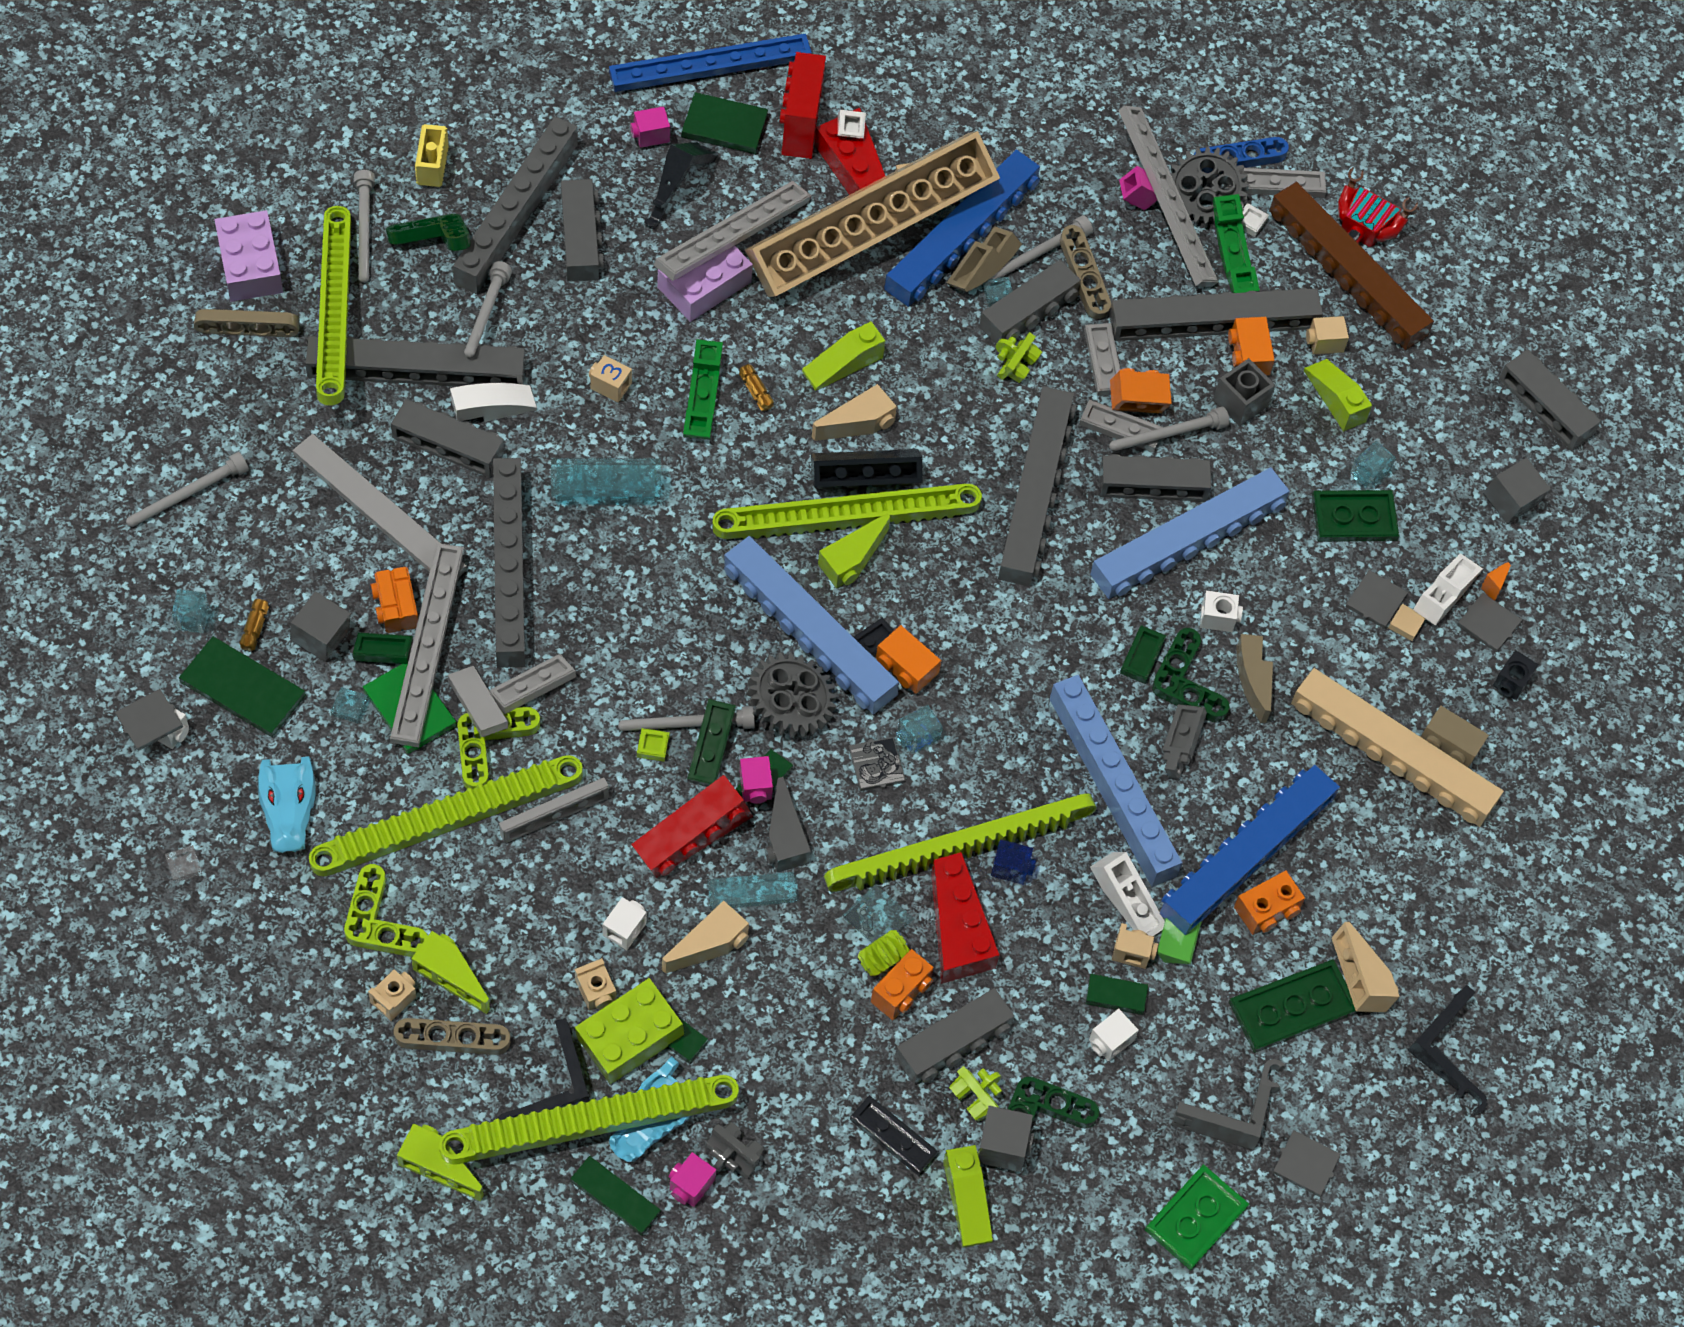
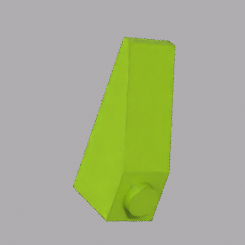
(846, 356)
(1340, 394)
(849, 555)
(444, 965)
(422, 1155)
(968, 1195)

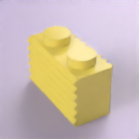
(431, 155)

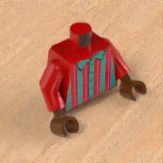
(1368, 216)

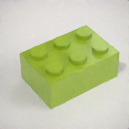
(629, 1031)

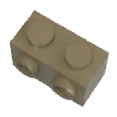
(1454, 736)

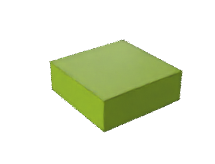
(653, 744)

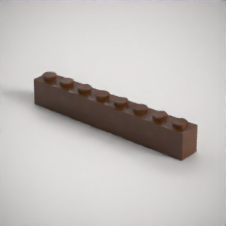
(1351, 266)

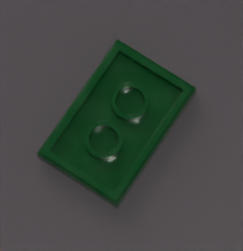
(724, 123)
(1355, 515)

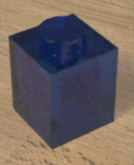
(1013, 862)

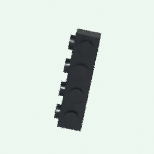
(866, 468)

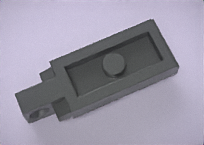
(1182, 738)

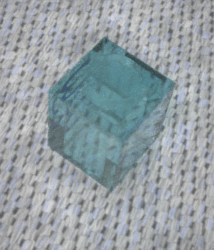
(1372, 465)
(190, 611)
(919, 729)

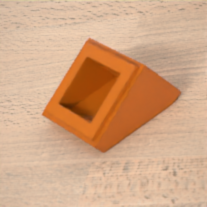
(1495, 580)

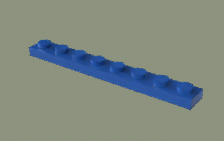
(707, 62)

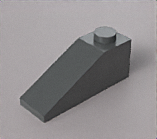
(786, 839)

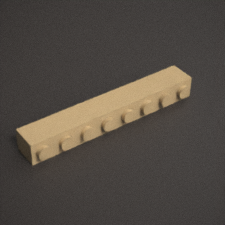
(1396, 747)

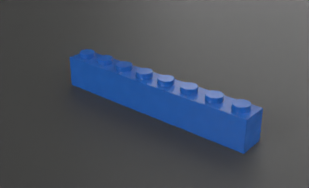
(961, 228)
(1249, 850)

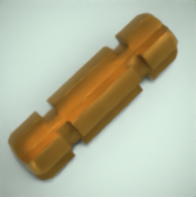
(756, 387)
(254, 624)

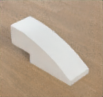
(491, 400)
(1447, 589)

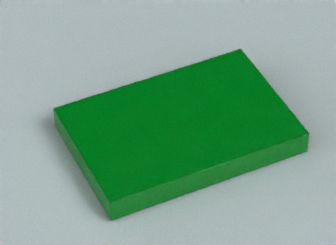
(385, 695)
(1196, 1217)

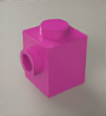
(651, 127)
(1137, 188)
(756, 779)
(691, 1180)

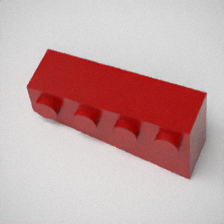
(802, 104)
(850, 159)
(692, 827)
(961, 926)

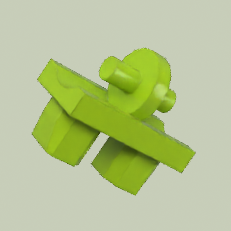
(1024, 349)
(967, 1083)

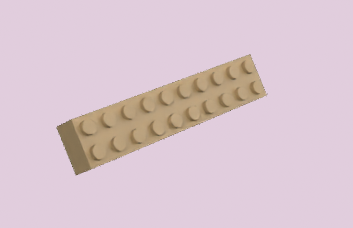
(872, 214)

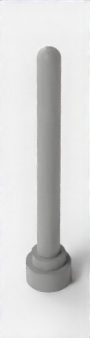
(364, 182)
(1082, 222)
(499, 275)
(1216, 418)
(235, 465)
(742, 718)

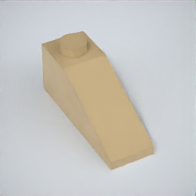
(859, 416)
(709, 939)
(1365, 973)

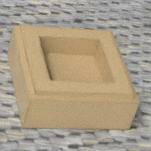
(1406, 622)

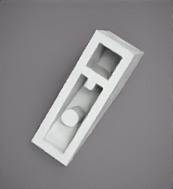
(1127, 892)

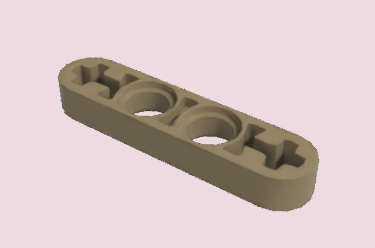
(1088, 271)
(246, 323)
(451, 1042)

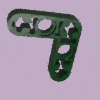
(448, 226)
(1180, 685)
(1031, 1104)

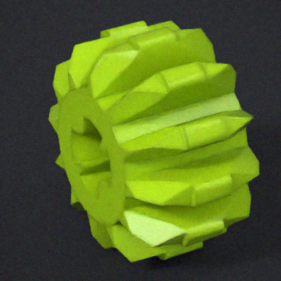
(883, 953)

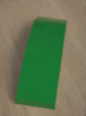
(1233, 245)
(703, 389)

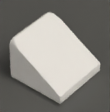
(851, 124)

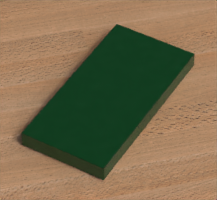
(242, 686)
(1293, 1005)

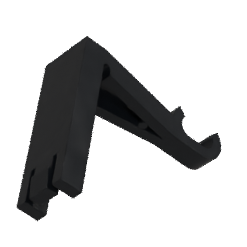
(676, 166)
(1438, 1061)
(575, 1071)

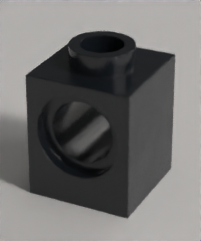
(1519, 666)

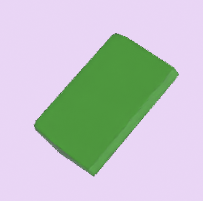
(1175, 946)

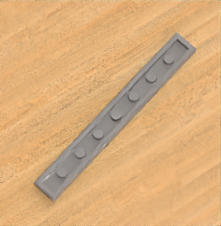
(1168, 196)
(732, 230)
(368, 501)
(427, 645)

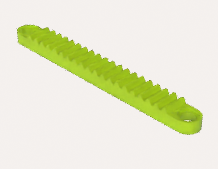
(333, 306)
(846, 511)
(445, 815)
(965, 841)
(588, 1119)

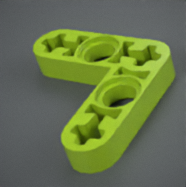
(479, 742)
(373, 928)

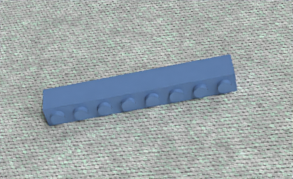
(1189, 533)
(810, 625)
(1115, 781)

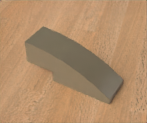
(985, 259)
(1255, 675)

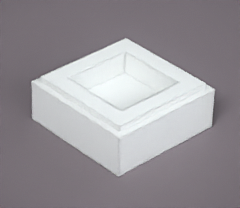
(1253, 219)

